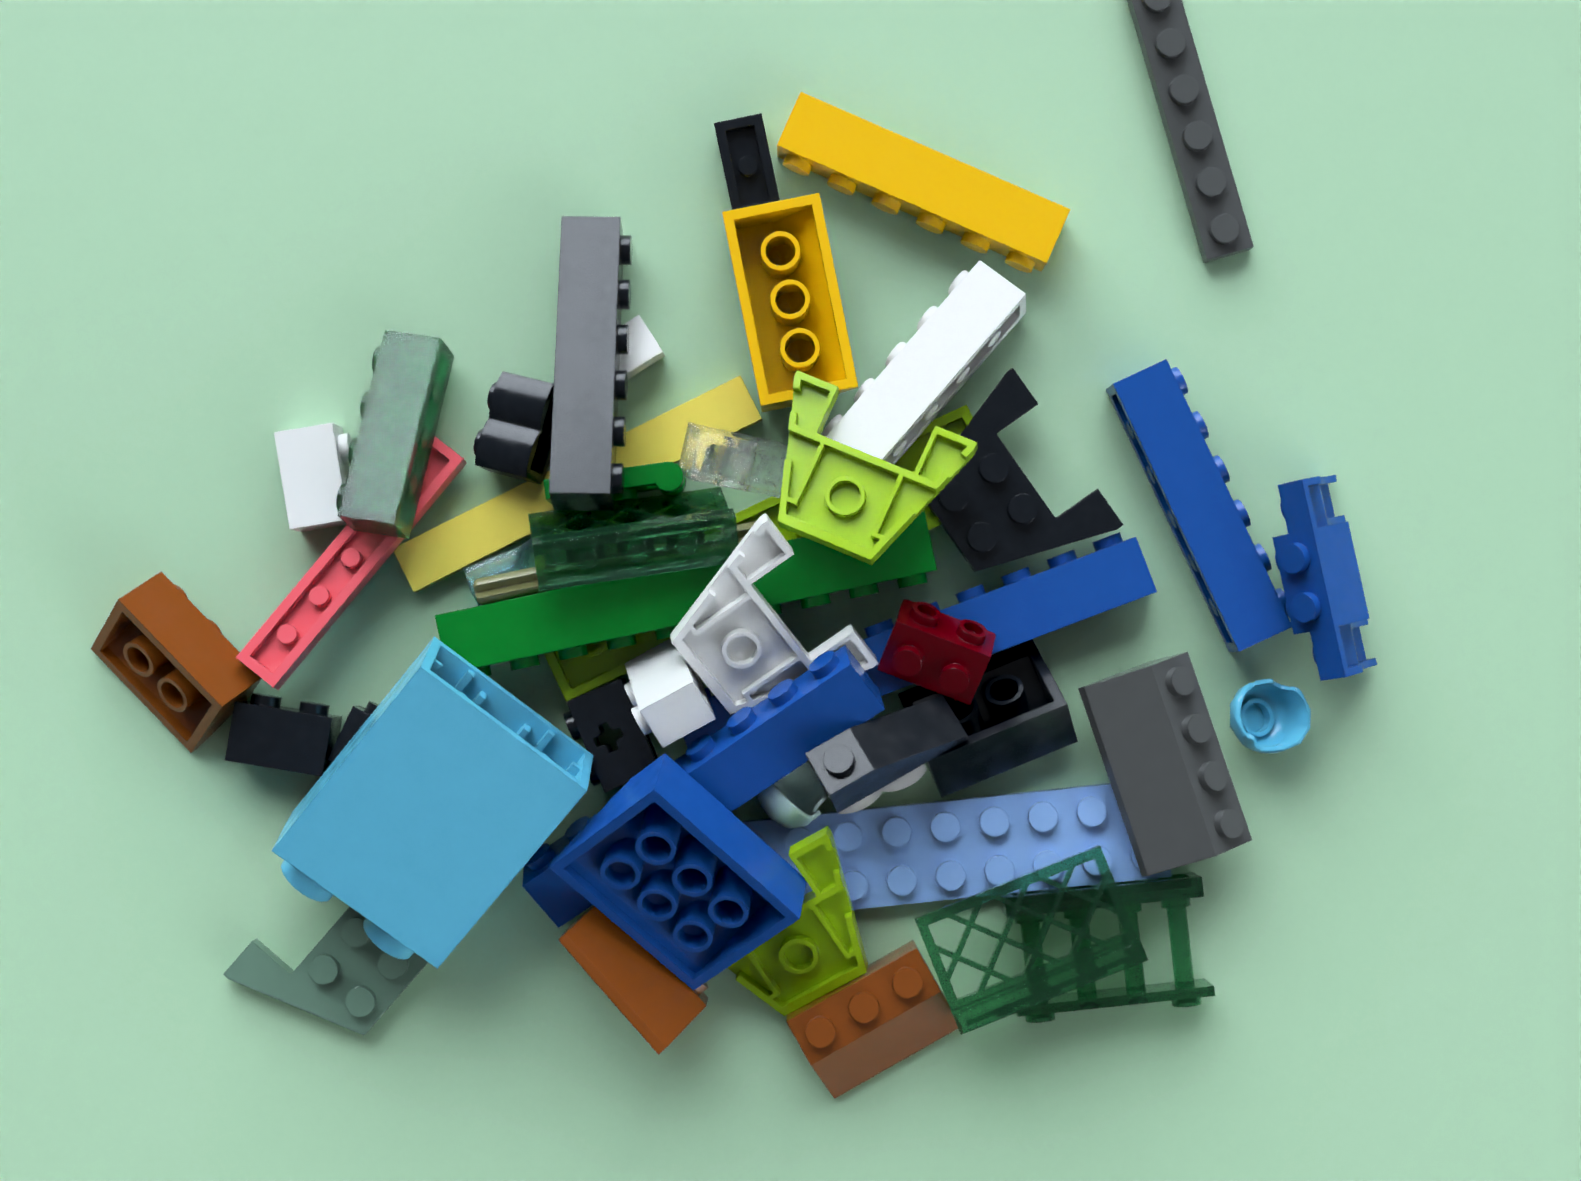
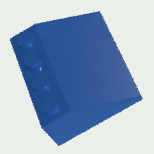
(681, 874)

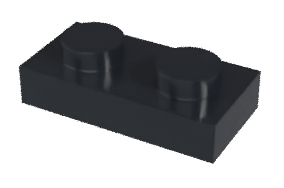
(746, 161)

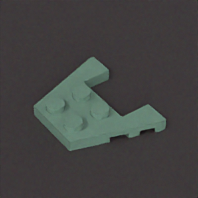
(339, 980)

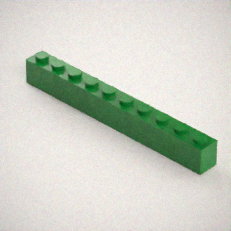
(621, 608)

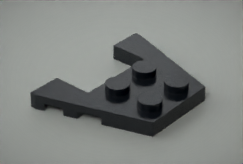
(993, 506)

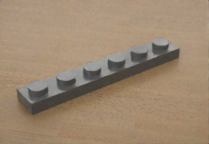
(1191, 128)

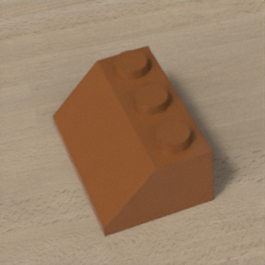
(174, 660)
(633, 979)
(873, 1020)

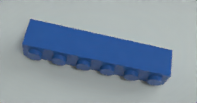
(1199, 506)

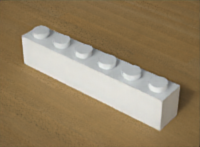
(931, 366)

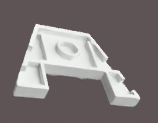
(738, 637)

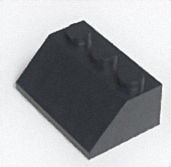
(1009, 722)

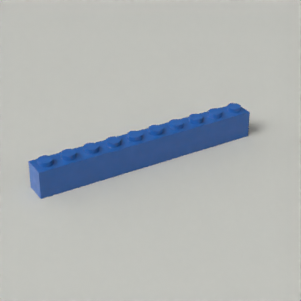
(1023, 606)

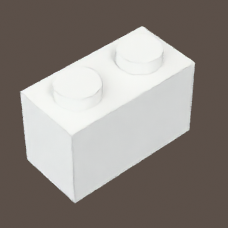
(312, 470)
(666, 694)

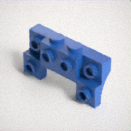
(1322, 578)

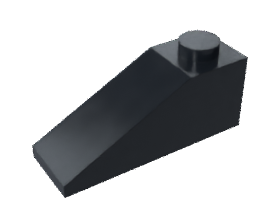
(884, 750)

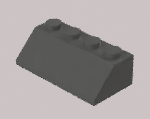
(1165, 764)

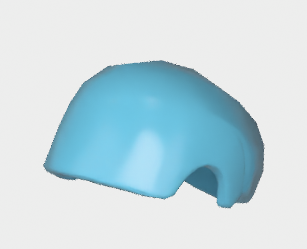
(1269, 716)

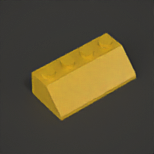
(789, 297)

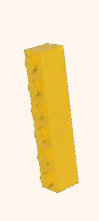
(920, 183)

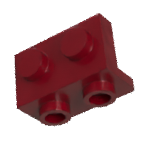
(937, 651)

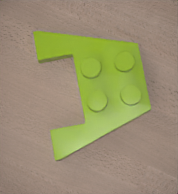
(851, 496)
(820, 947)

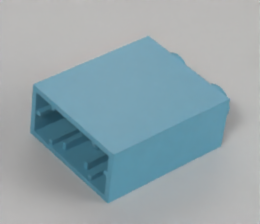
(433, 806)

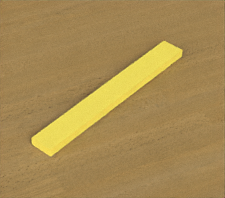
(505, 518)

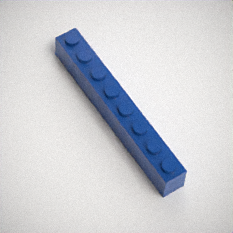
(743, 756)

